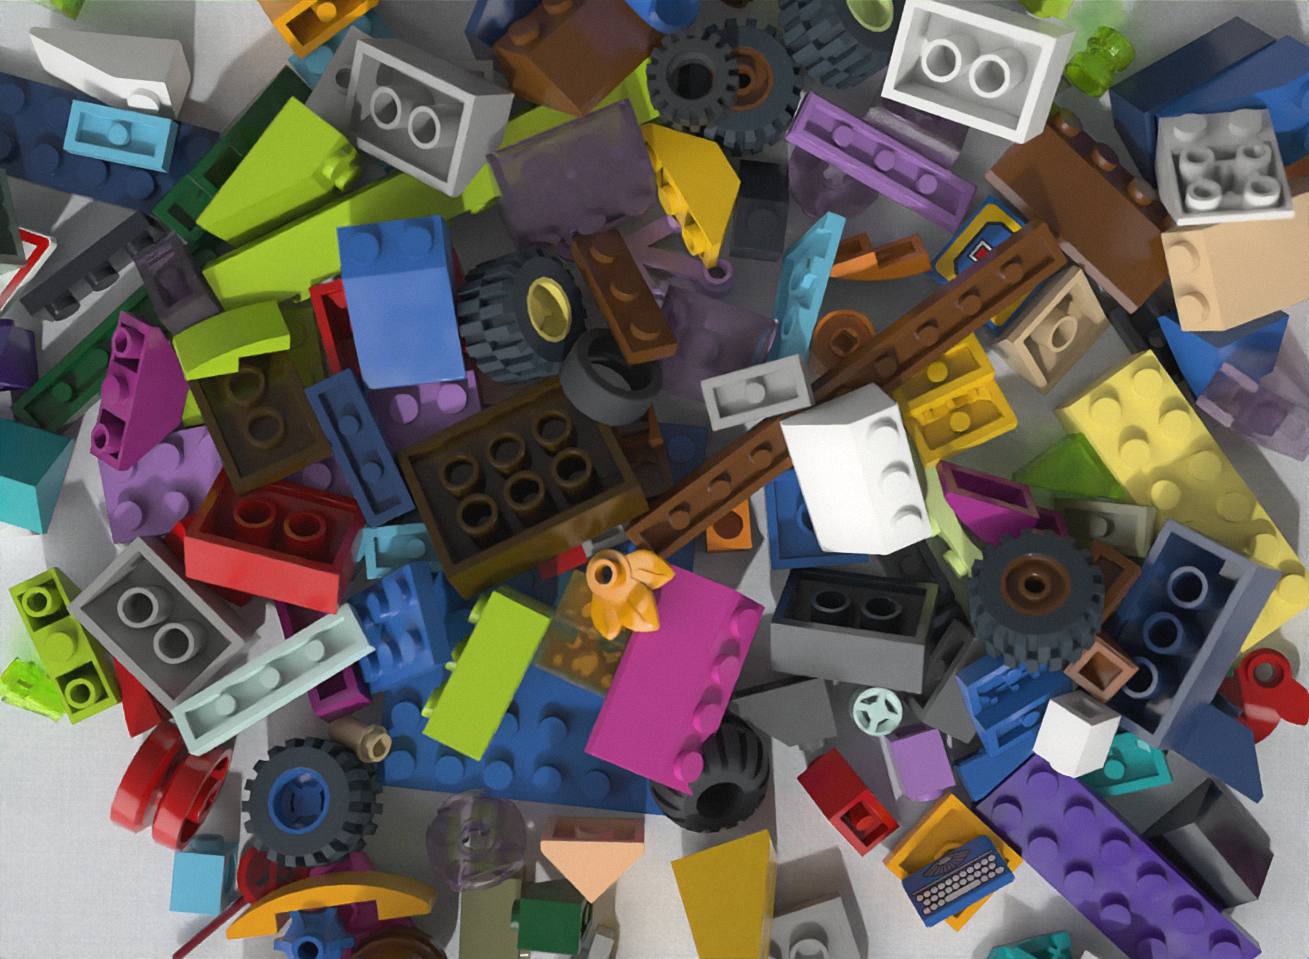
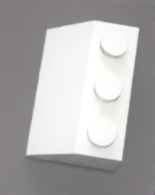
(857, 474)

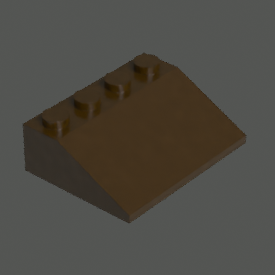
(518, 486)

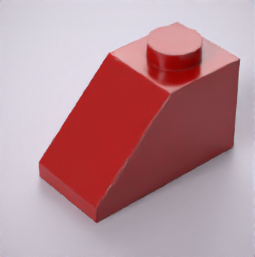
(847, 801)

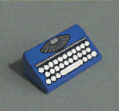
(957, 880)

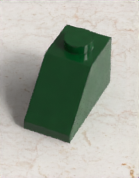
(552, 918)

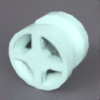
(883, 713)

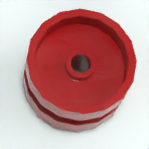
(169, 787)

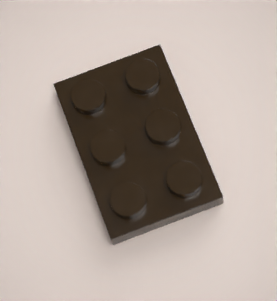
(260, 421)

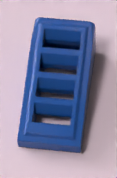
(982, 773)

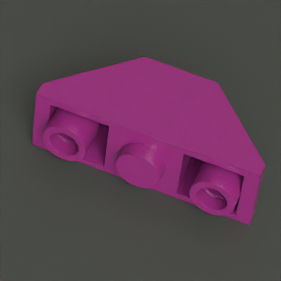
(139, 395)

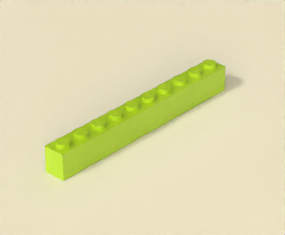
(307, 249)

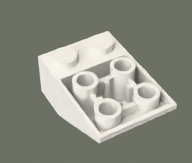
(1221, 168)

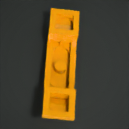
(394, 895)

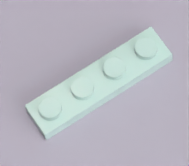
(272, 680)

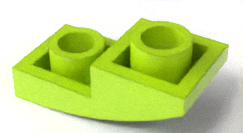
(219, 341)

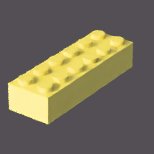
(1173, 462)

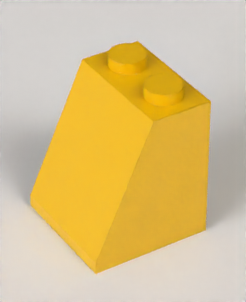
(730, 897)

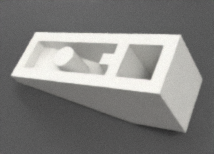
(117, 69)

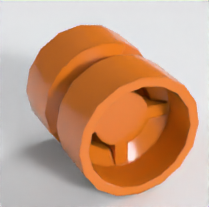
(838, 337)

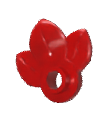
(1269, 699)

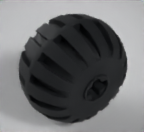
(729, 786)

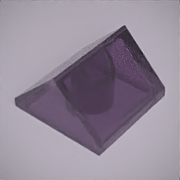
(920, 130)

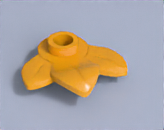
(629, 594)

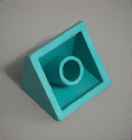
(31, 474)

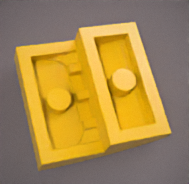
(953, 404)

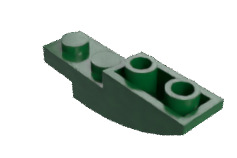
(207, 176)

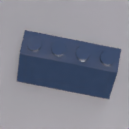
(1184, 630)

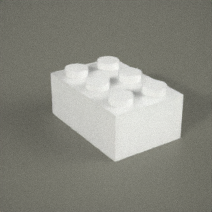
(978, 65)

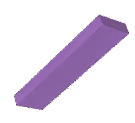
(881, 161)

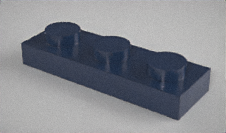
(361, 447)

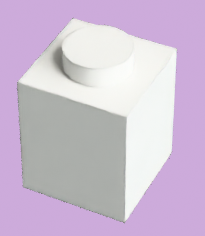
(1076, 733)

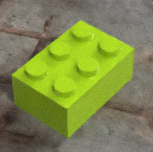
(486, 670)

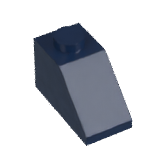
(1226, 747)

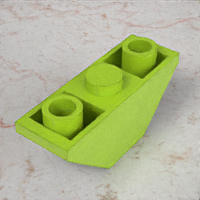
(72, 656)

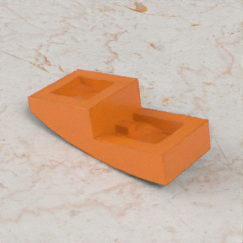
(894, 260)

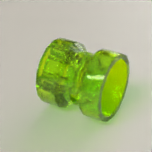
(1104, 56)

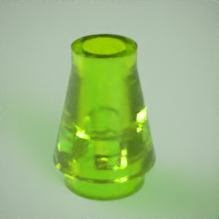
(30, 689)

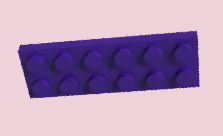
(1108, 868)

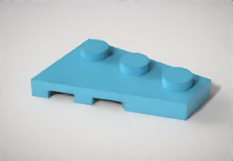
(802, 286)

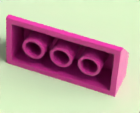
(676, 681)

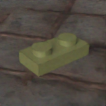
(1118, 525)

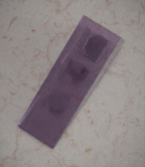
(1257, 412)

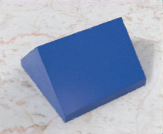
(1248, 347)

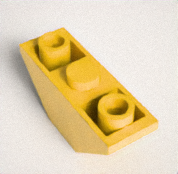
(693, 186)

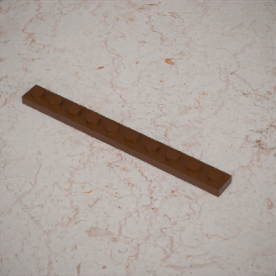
(885, 359)

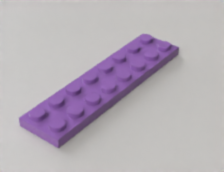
(183, 466)

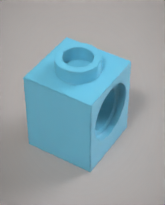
(204, 875)

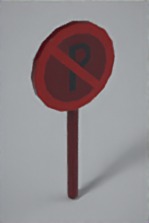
(255, 879)

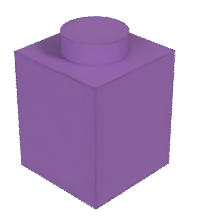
(919, 761)

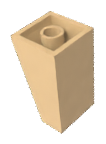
(1240, 268)

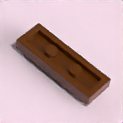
(623, 297)

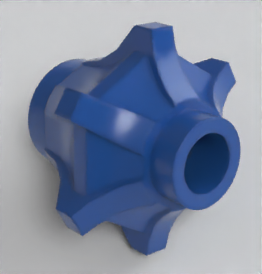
(315, 935)

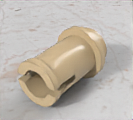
(368, 742)

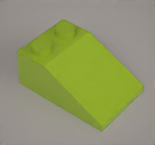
(284, 176)

